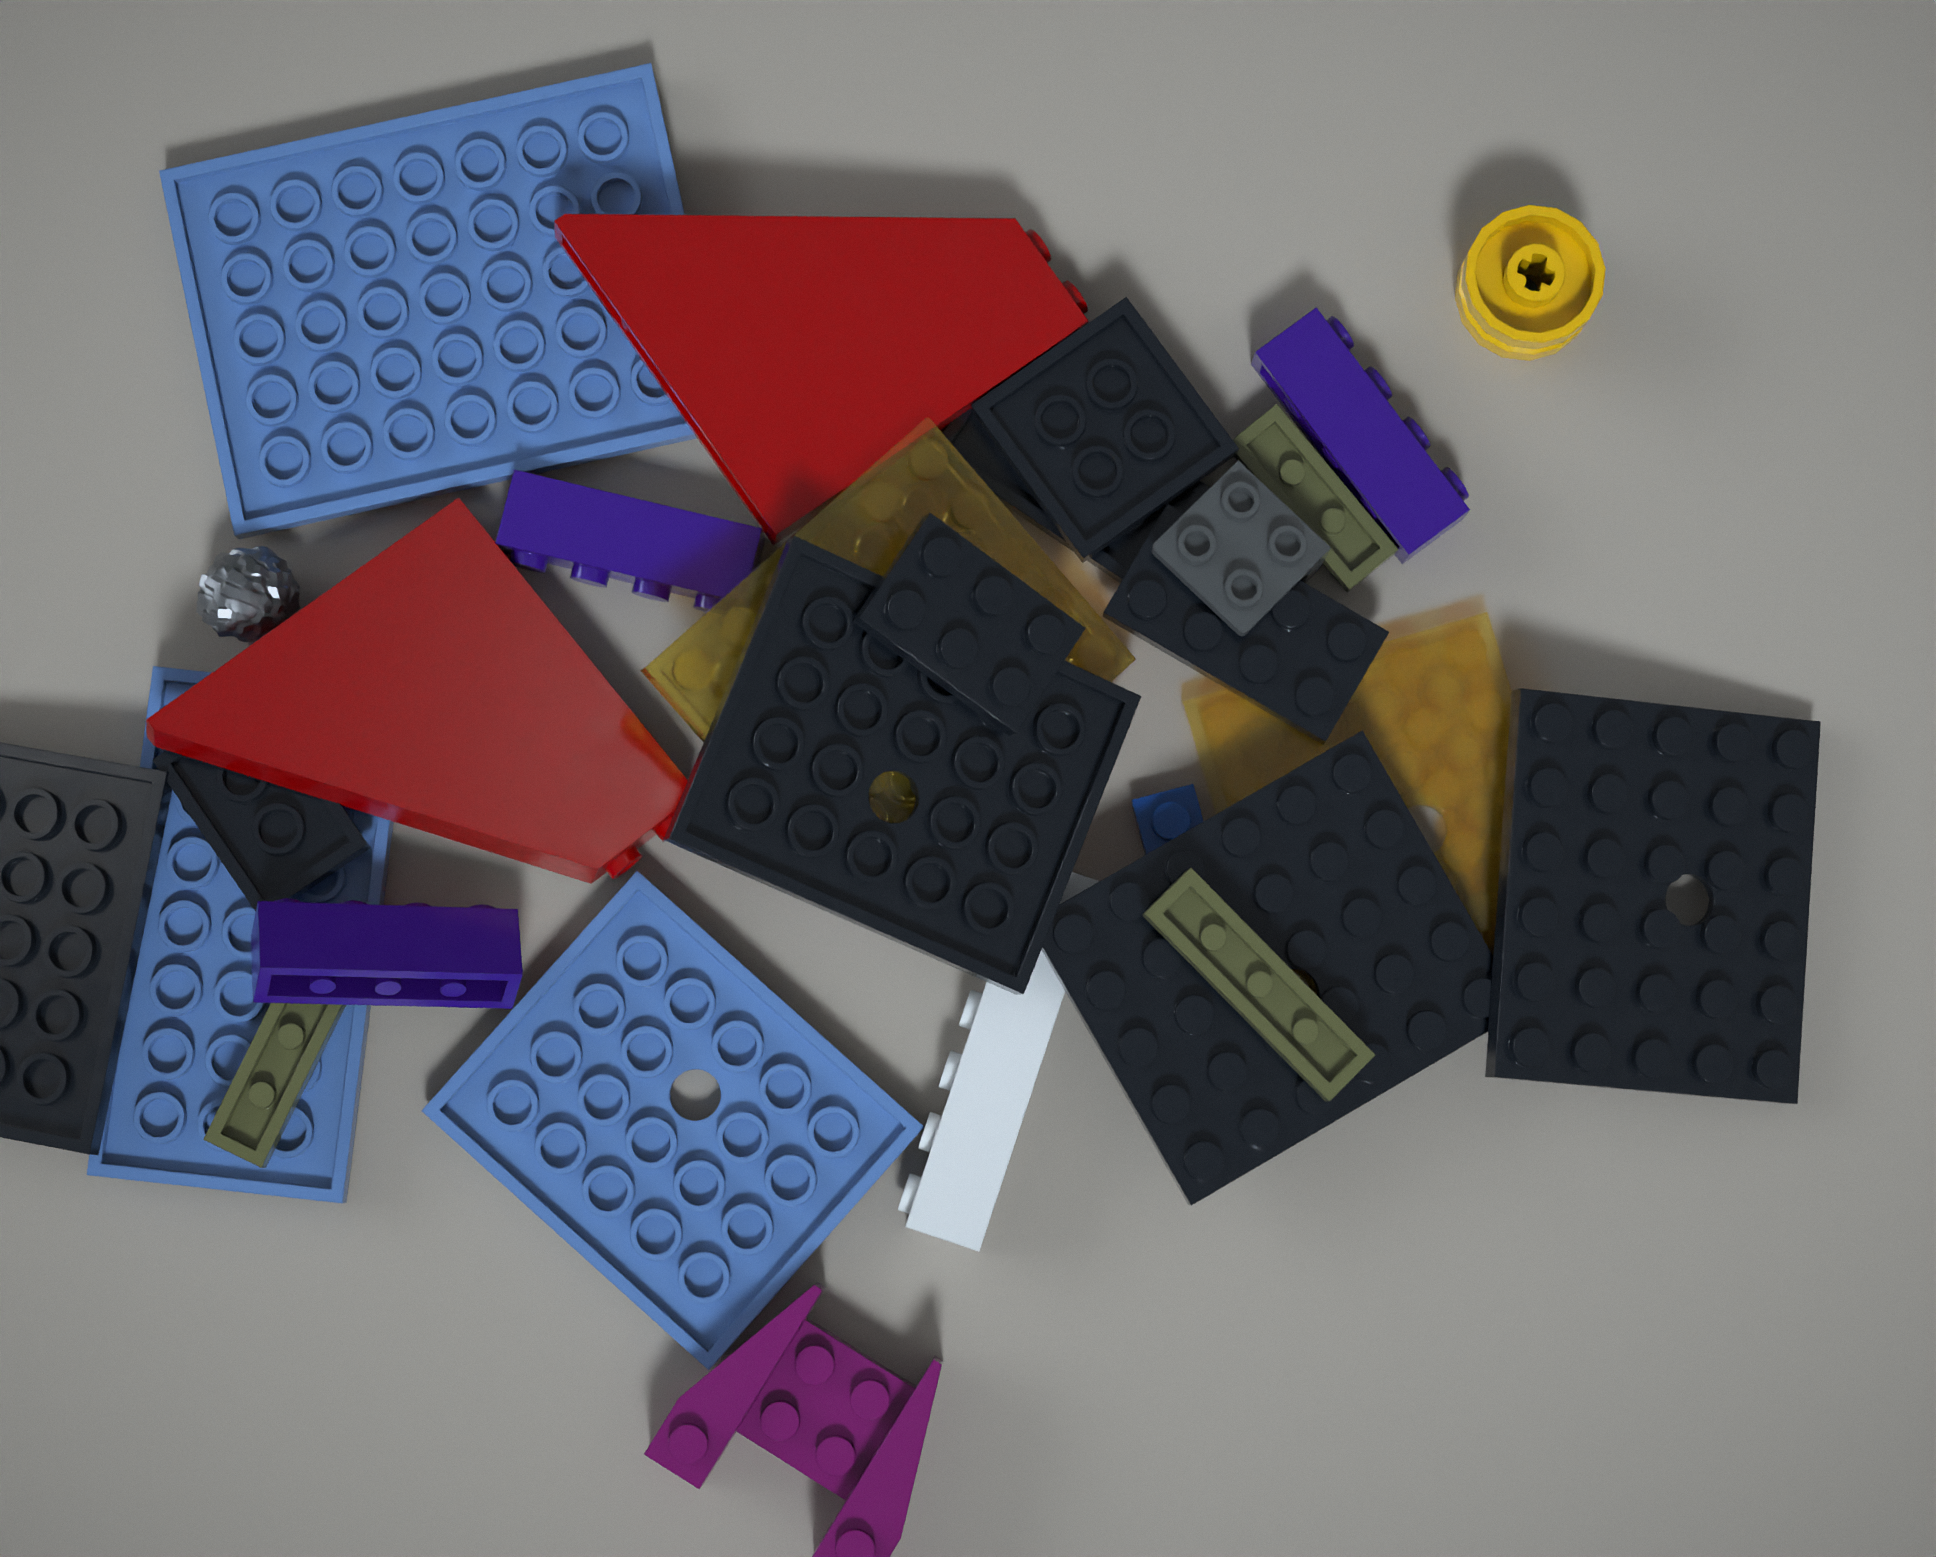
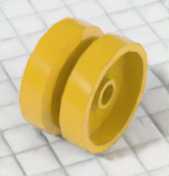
(1538, 246)

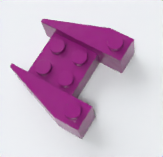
(817, 1411)

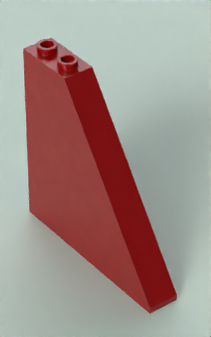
(820, 336)
(443, 705)

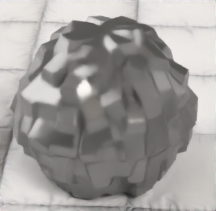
(247, 593)

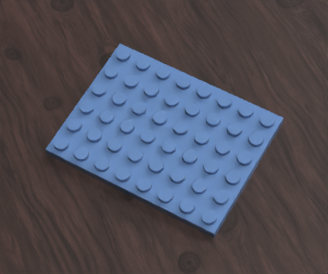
(397, 305)

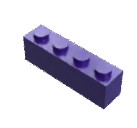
(1360, 433)
(625, 540)
(385, 954)

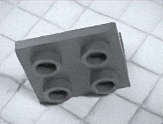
(1240, 549)

